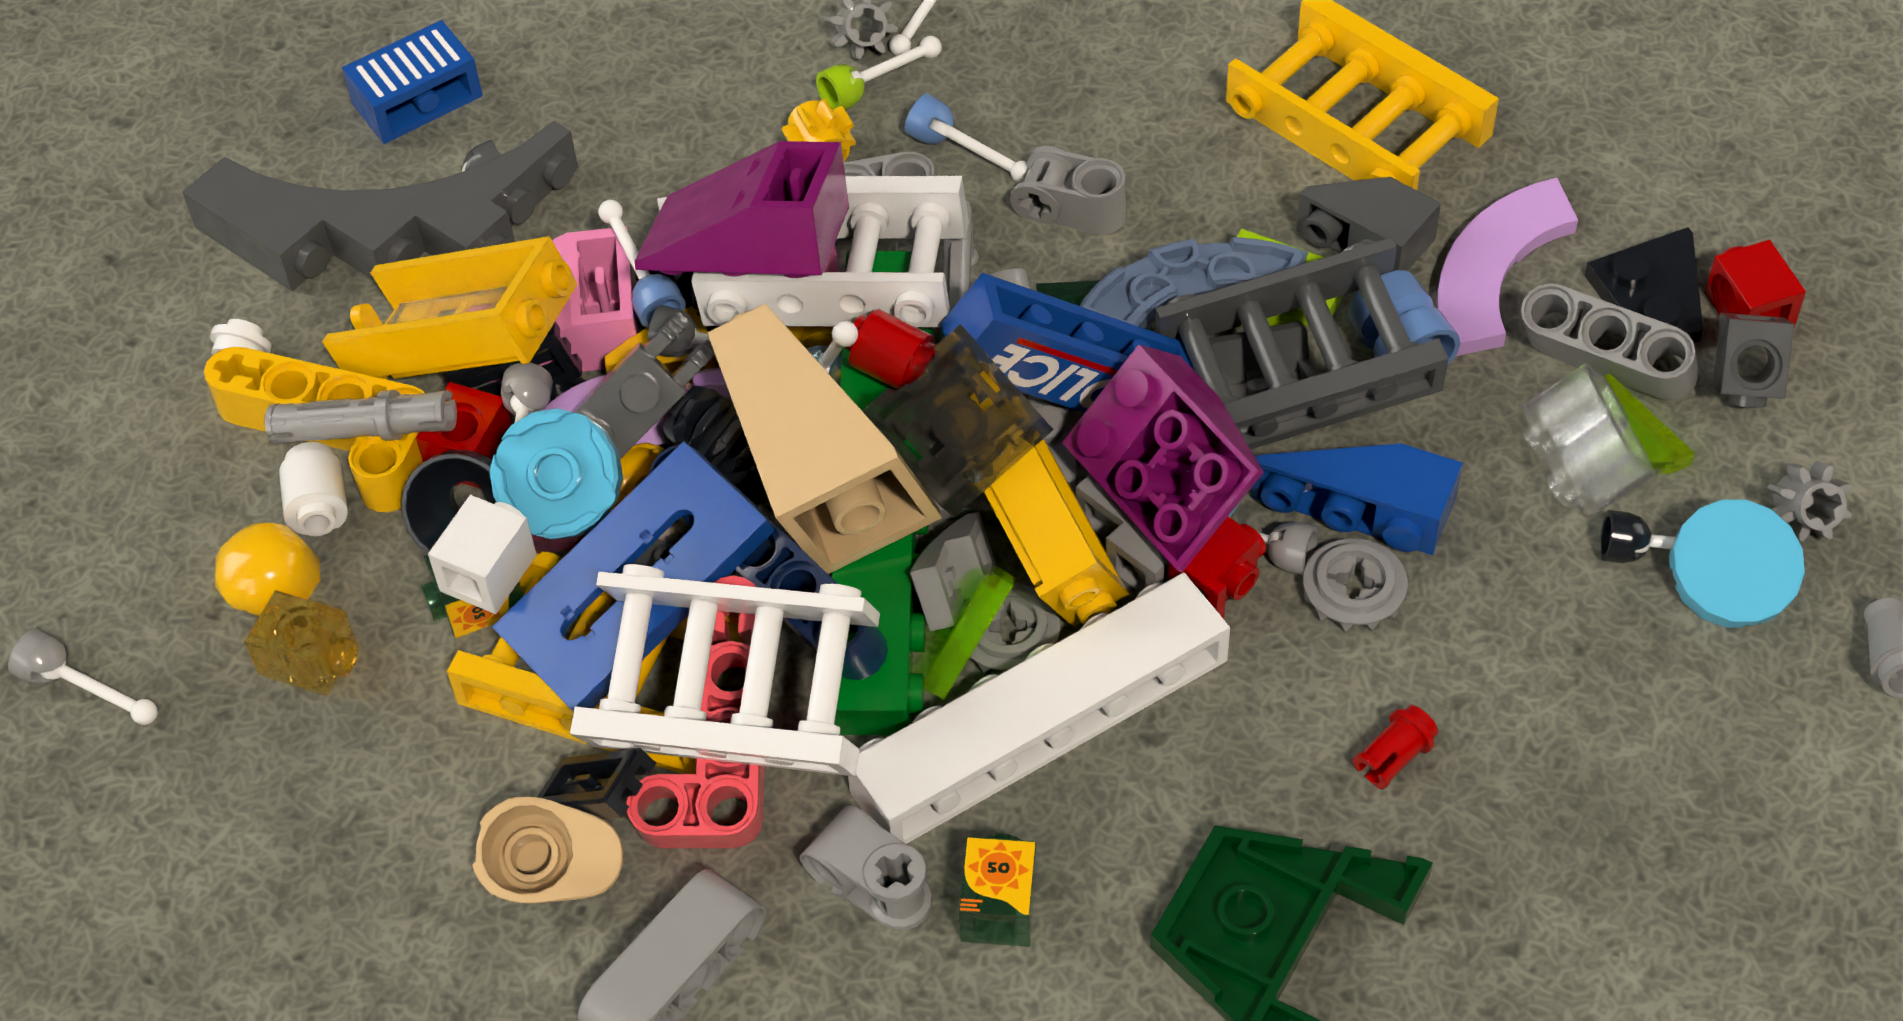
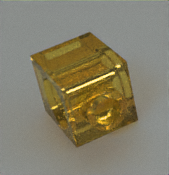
(289, 626)

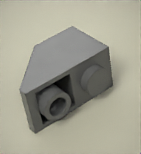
(1369, 212)

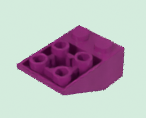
(754, 216)
(1165, 452)

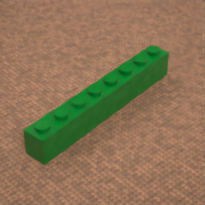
(889, 696)

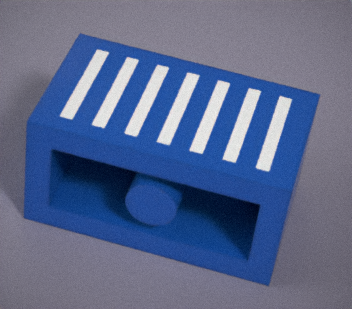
(412, 81)

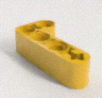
(251, 380)

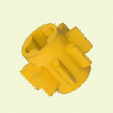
(819, 123)

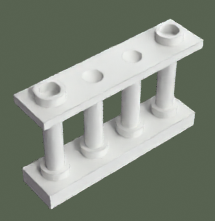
(878, 209)
(750, 734)

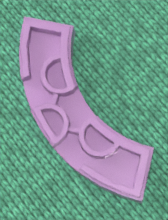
(1488, 250)

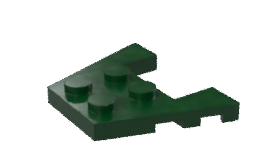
(1255, 908)

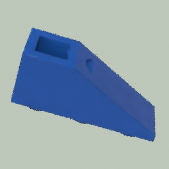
(1366, 489)

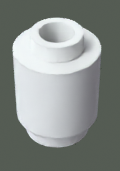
(313, 489)

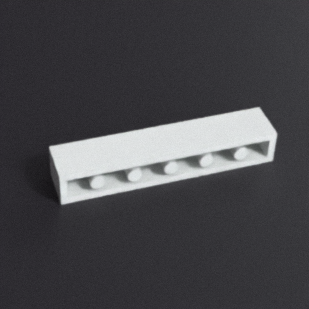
(1039, 709)

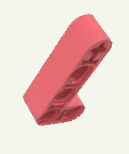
(714, 780)

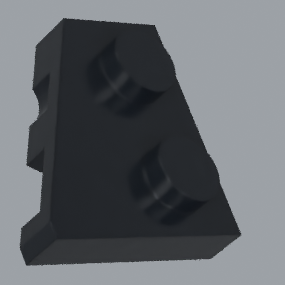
(1654, 281)

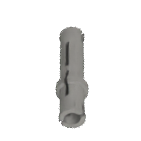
(383, 416)

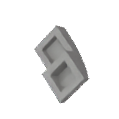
(1126, 545)
(952, 570)

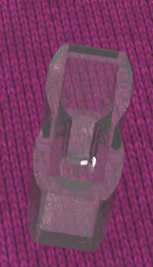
(1585, 441)

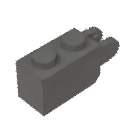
(642, 388)

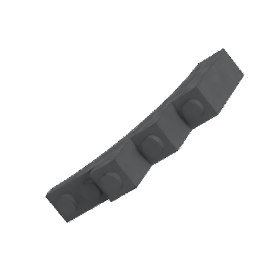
(298, 228)

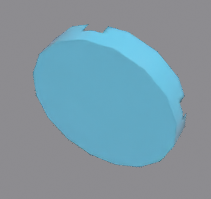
(557, 472)
(1736, 563)

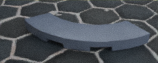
(1185, 269)

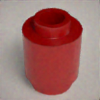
(890, 349)

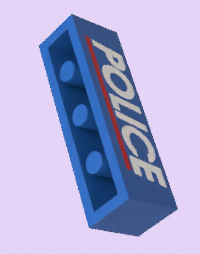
(1049, 343)

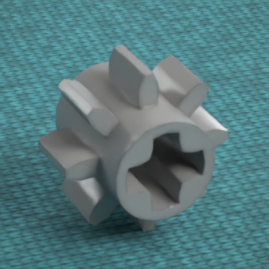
(867, 37)
(1825, 506)

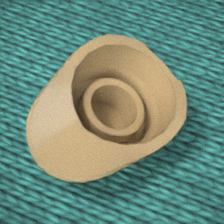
(545, 852)

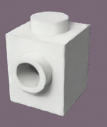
(483, 553)

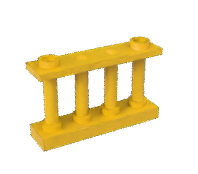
(1366, 57)
(521, 696)

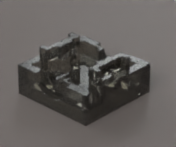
(975, 441)

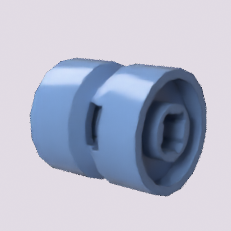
(1415, 310)

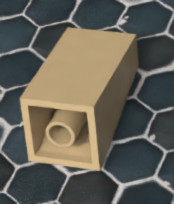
(817, 453)

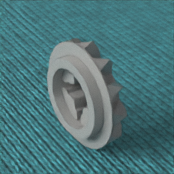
(1381, 575)
(1036, 626)

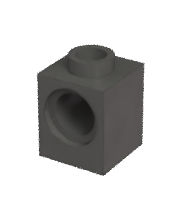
(1744, 331)

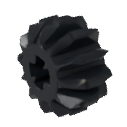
(714, 429)

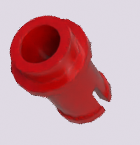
(1397, 745)

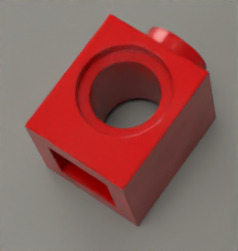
(1755, 283)
(478, 428)

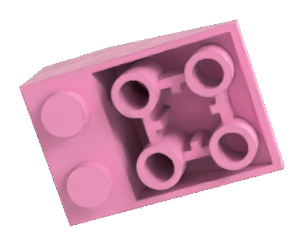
(601, 307)

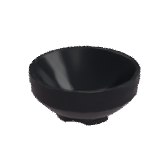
(429, 492)

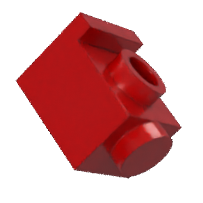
(1225, 564)

